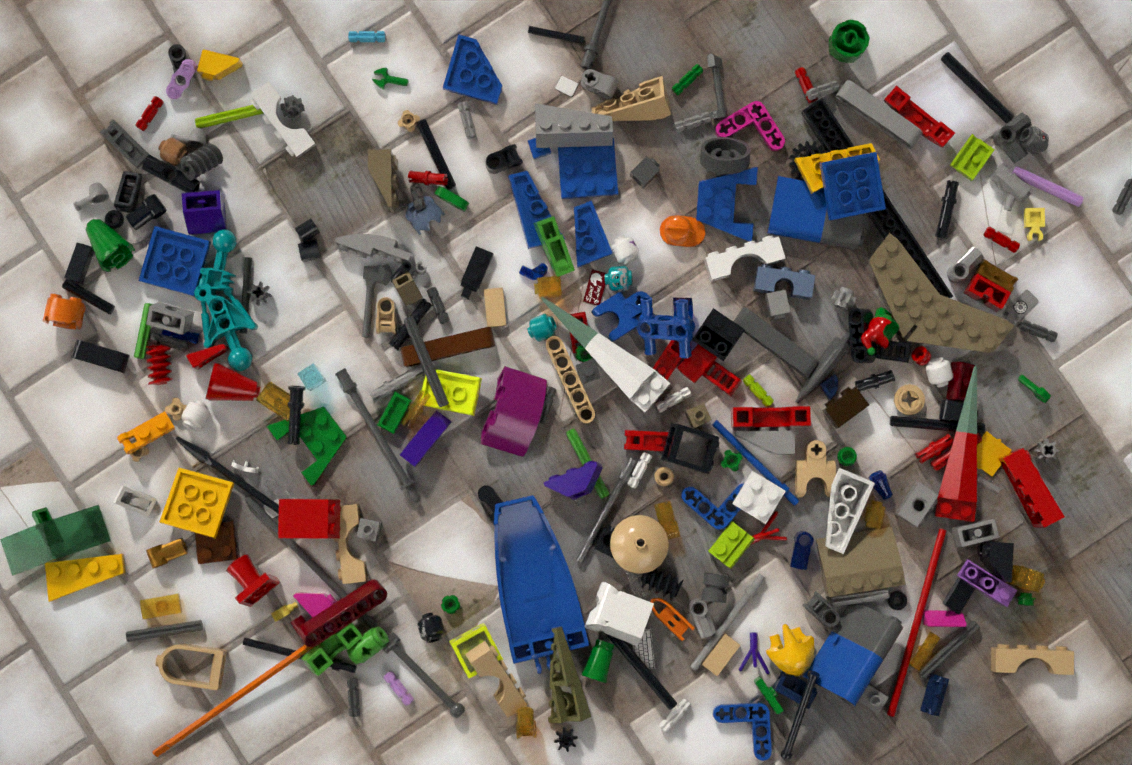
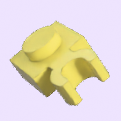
(1034, 219)

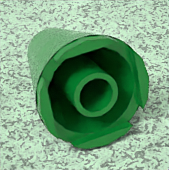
(108, 245)

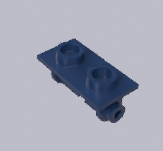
(934, 695)

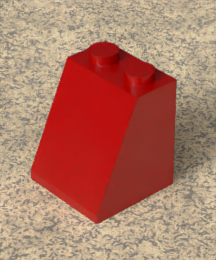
(309, 518)

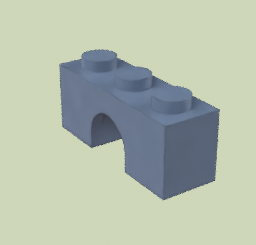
(800, 282)

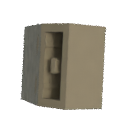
(382, 168)

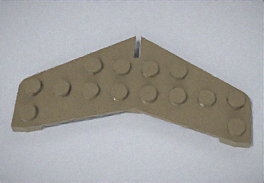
(918, 303)

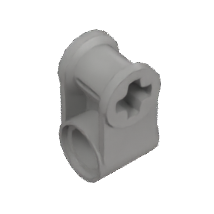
(601, 84)

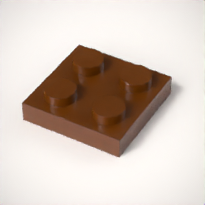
(218, 549)

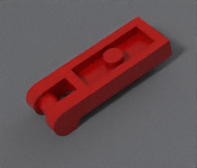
(648, 440)

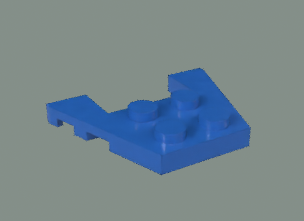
(717, 202)

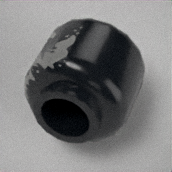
(431, 628)

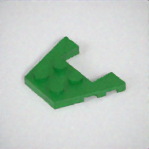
(319, 434)

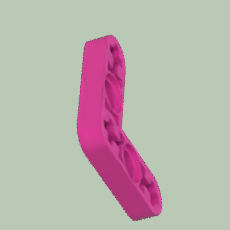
(751, 118)

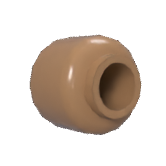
(172, 151)

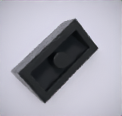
(79, 263)
(958, 596)

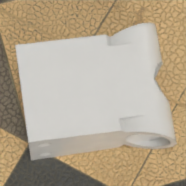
(619, 614)

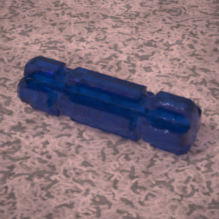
(192, 337)

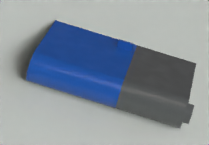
(805, 217)
(854, 651)

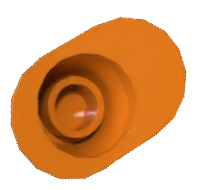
(682, 231)

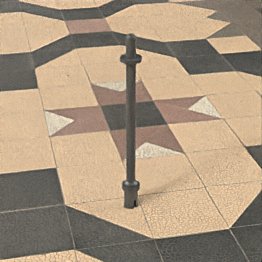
(591, 49)
(350, 388)

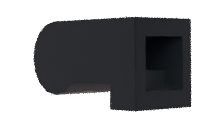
(488, 495)

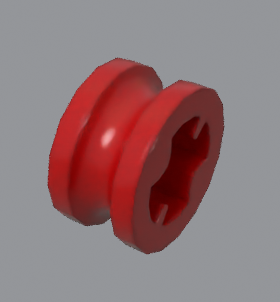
(921, 355)

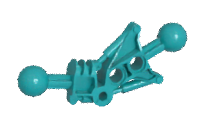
(215, 280)

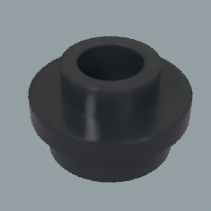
(110, 215)
(903, 600)

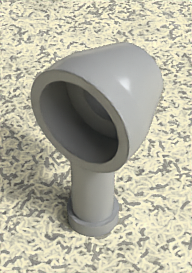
(195, 139)
(97, 195)

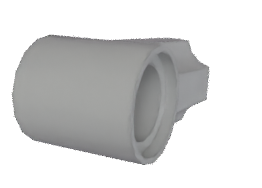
(965, 264)
(702, 620)

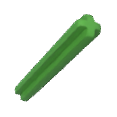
(584, 457)

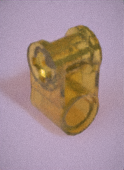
(525, 722)

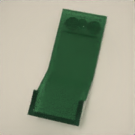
(55, 539)

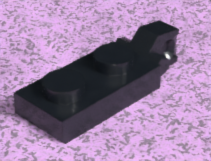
(475, 271)

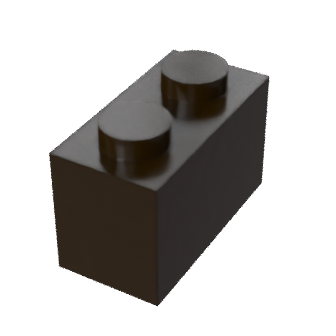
(845, 407)

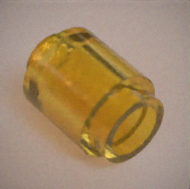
(874, 514)

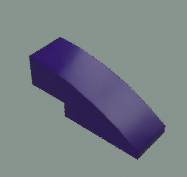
(425, 438)

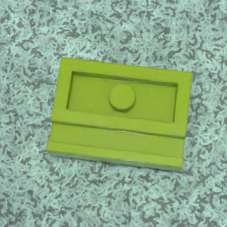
(971, 157)
(731, 545)

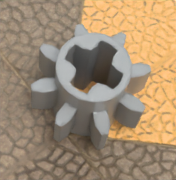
(844, 298)
(1040, 450)

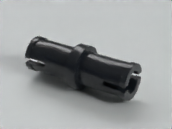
(875, 381)

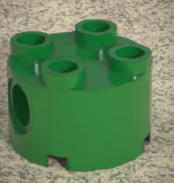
(848, 41)

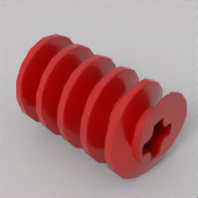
(159, 364)

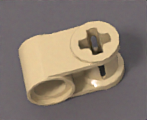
(386, 318)

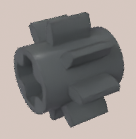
(292, 107)
(262, 298)

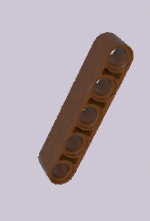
(451, 346)

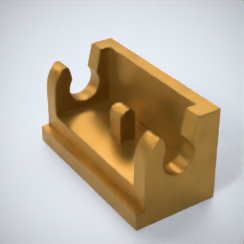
(996, 275)

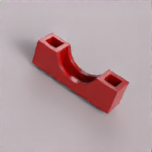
(770, 417)

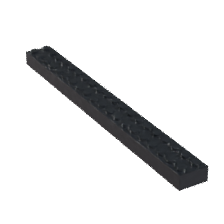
(887, 220)

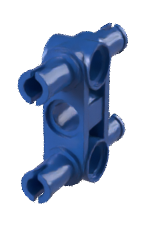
(666, 327)

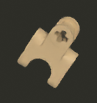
(813, 467)

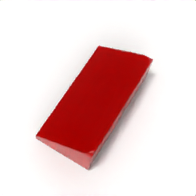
(697, 364)

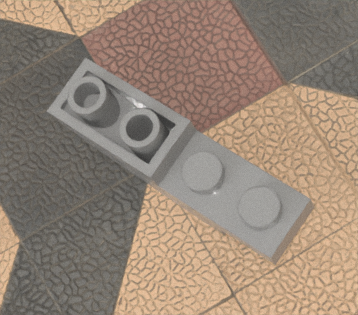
(367, 244)

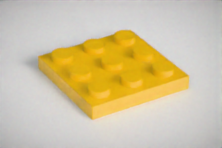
(197, 503)

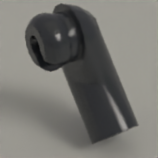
(404, 268)

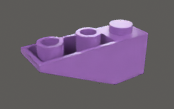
(987, 583)

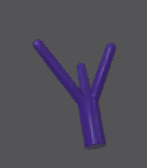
(755, 654)

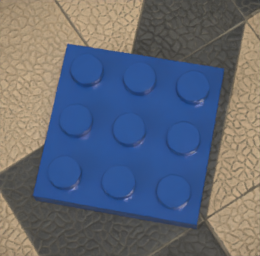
(587, 171)
(852, 185)
(174, 261)

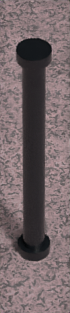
(813, 676)

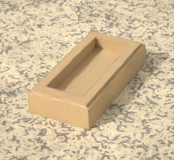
(495, 307)
(721, 654)

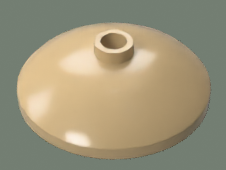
(634, 557)

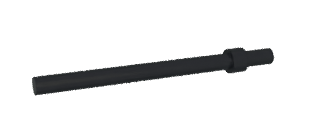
(337, 663)

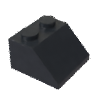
(997, 559)

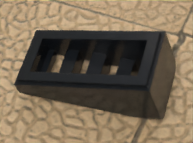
(131, 203)
(907, 351)

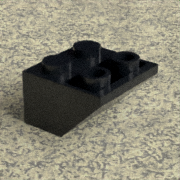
(718, 334)

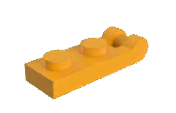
(146, 433)

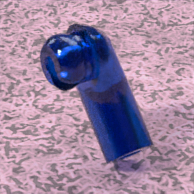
(533, 274)

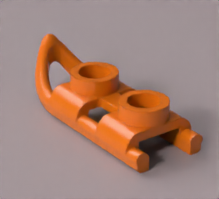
(667, 615)

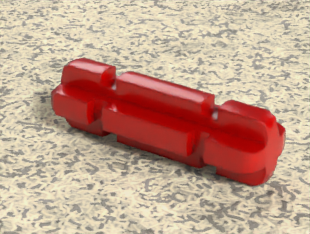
(804, 82)
(149, 113)
(1001, 239)

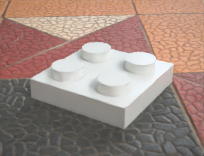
(758, 497)

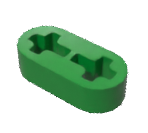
(451, 198)

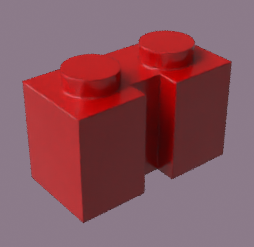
(993, 294)

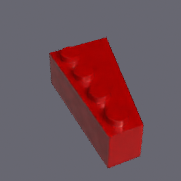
(1031, 489)

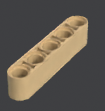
(563, 373)

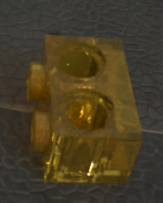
(1027, 578)

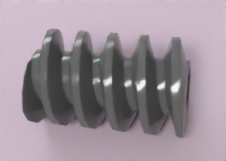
(201, 161)

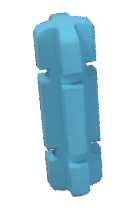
(367, 36)

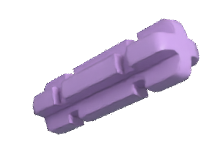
(398, 688)

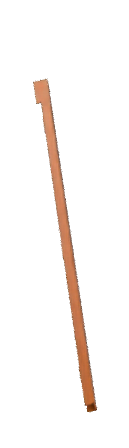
(231, 700)

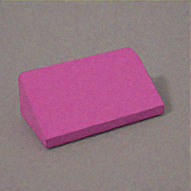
(940, 618)

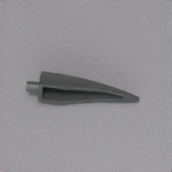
(827, 362)

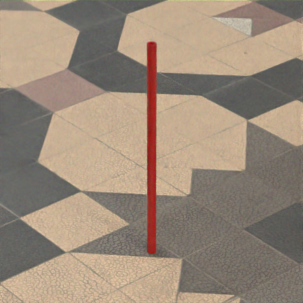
(916, 622)

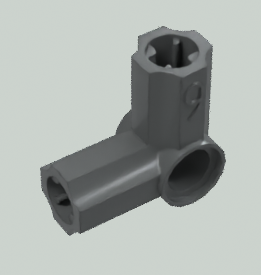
(1012, 145)

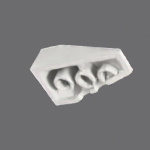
(846, 504)

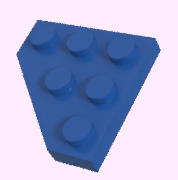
(472, 73)

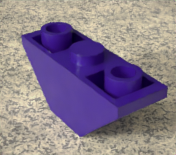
(576, 481)

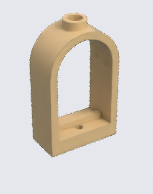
(217, 669)

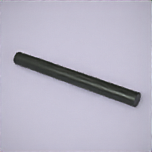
(246, 287)

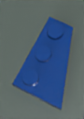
(589, 235)

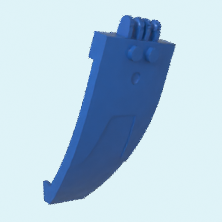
(534, 583)

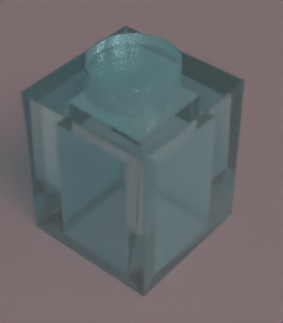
(311, 377)

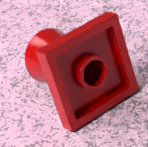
(253, 583)

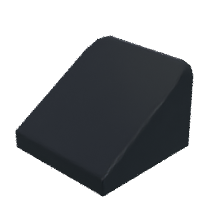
(309, 250)

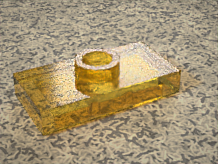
(161, 606)

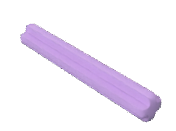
(1048, 186)

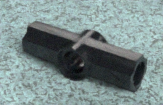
(161, 170)

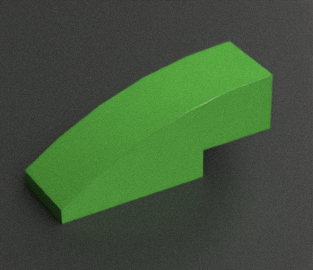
(554, 246)

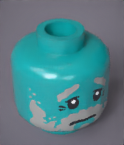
(619, 278)

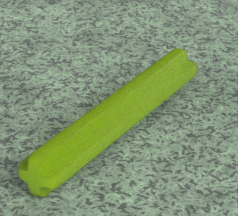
(227, 116)

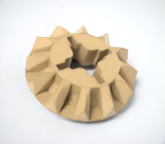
(914, 392)

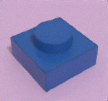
(537, 152)

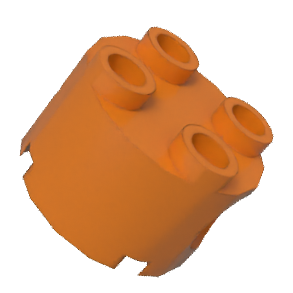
(64, 312)

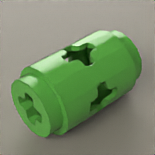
(369, 645)

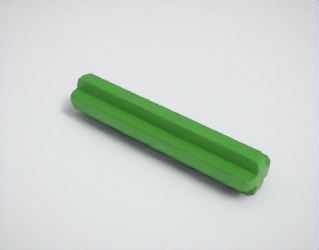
(143, 335)

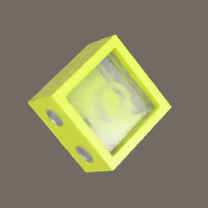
(468, 641)

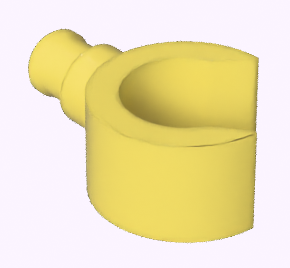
(283, 611)

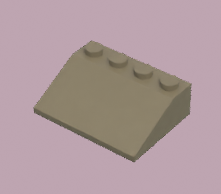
(866, 565)

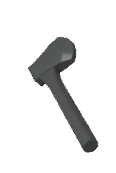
(373, 274)

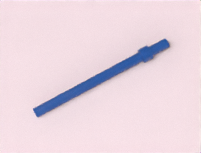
(754, 461)

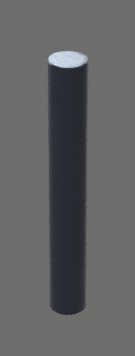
(556, 35)

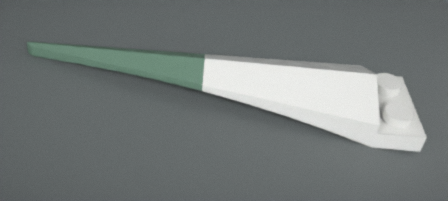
(632, 376)

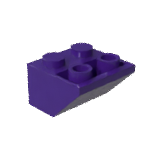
(204, 212)

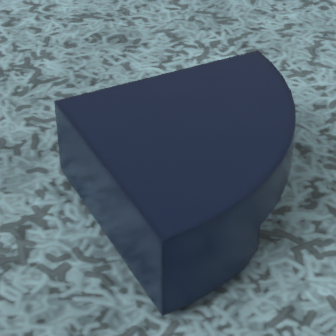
(830, 386)

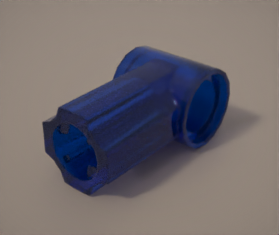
(800, 552)

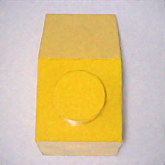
(217, 65)

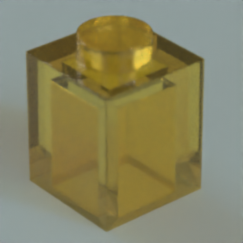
(548, 287)

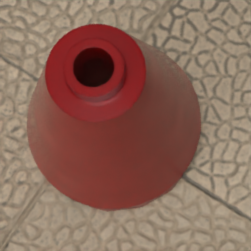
(230, 386)

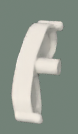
(245, 468)

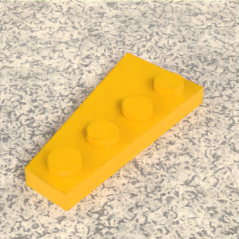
(810, 167)
(73, 575)

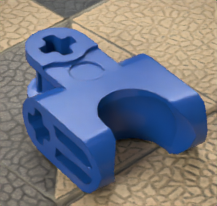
(624, 309)

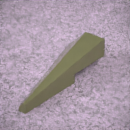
(568, 698)

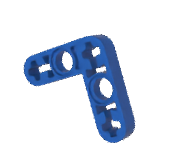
(721, 510)
(756, 722)

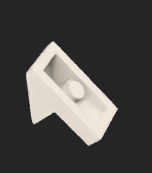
(135, 500)

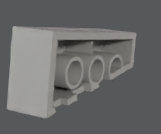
(571, 128)

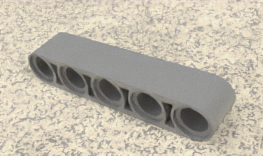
(879, 114)

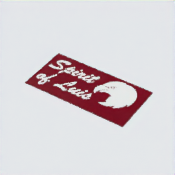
(595, 287)

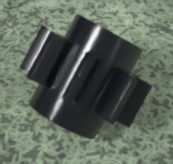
(569, 735)

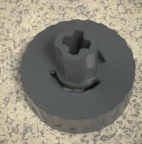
(725, 155)

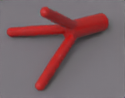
(765, 535)

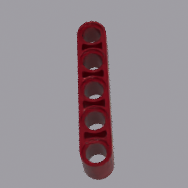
(334, 617)

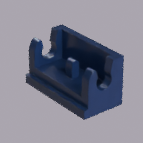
(793, 688)

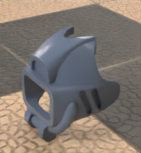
(421, 219)

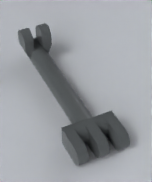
(715, 64)

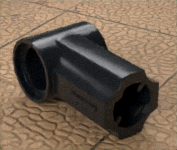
(150, 209)

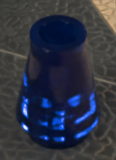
(881, 484)

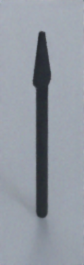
(204, 457)

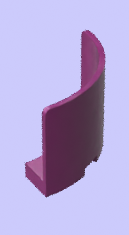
(516, 413)

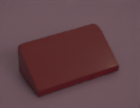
(959, 383)

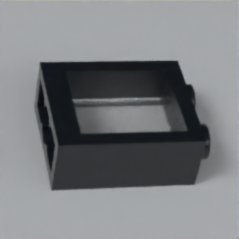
(690, 448)

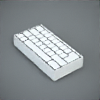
(645, 649)

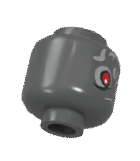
(1034, 140)

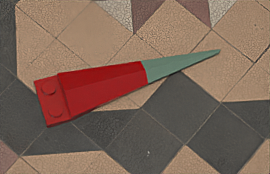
(959, 484)

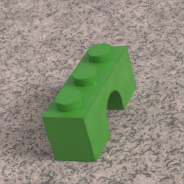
(321, 656)

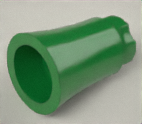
(599, 661)

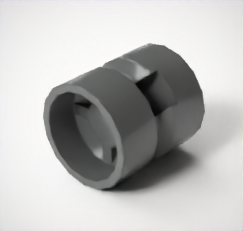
(715, 587)

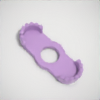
(187, 70)

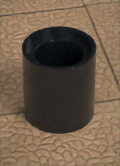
(307, 230)

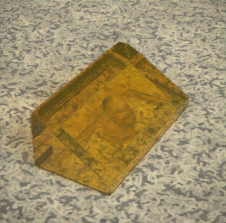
(275, 400)

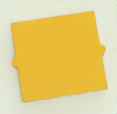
(989, 453)

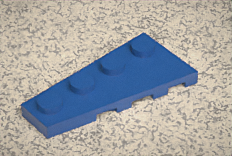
(529, 206)

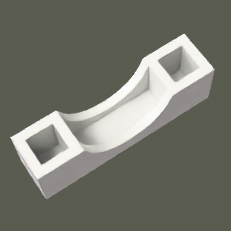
(296, 139)
(767, 251)

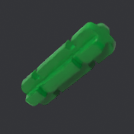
(687, 79)

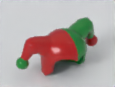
(880, 330)

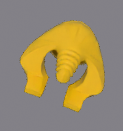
(797, 651)

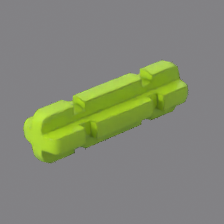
(758, 390)

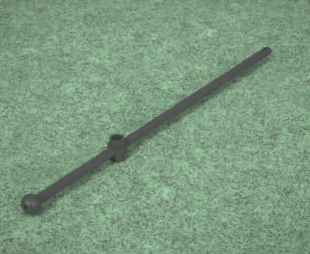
(456, 709)

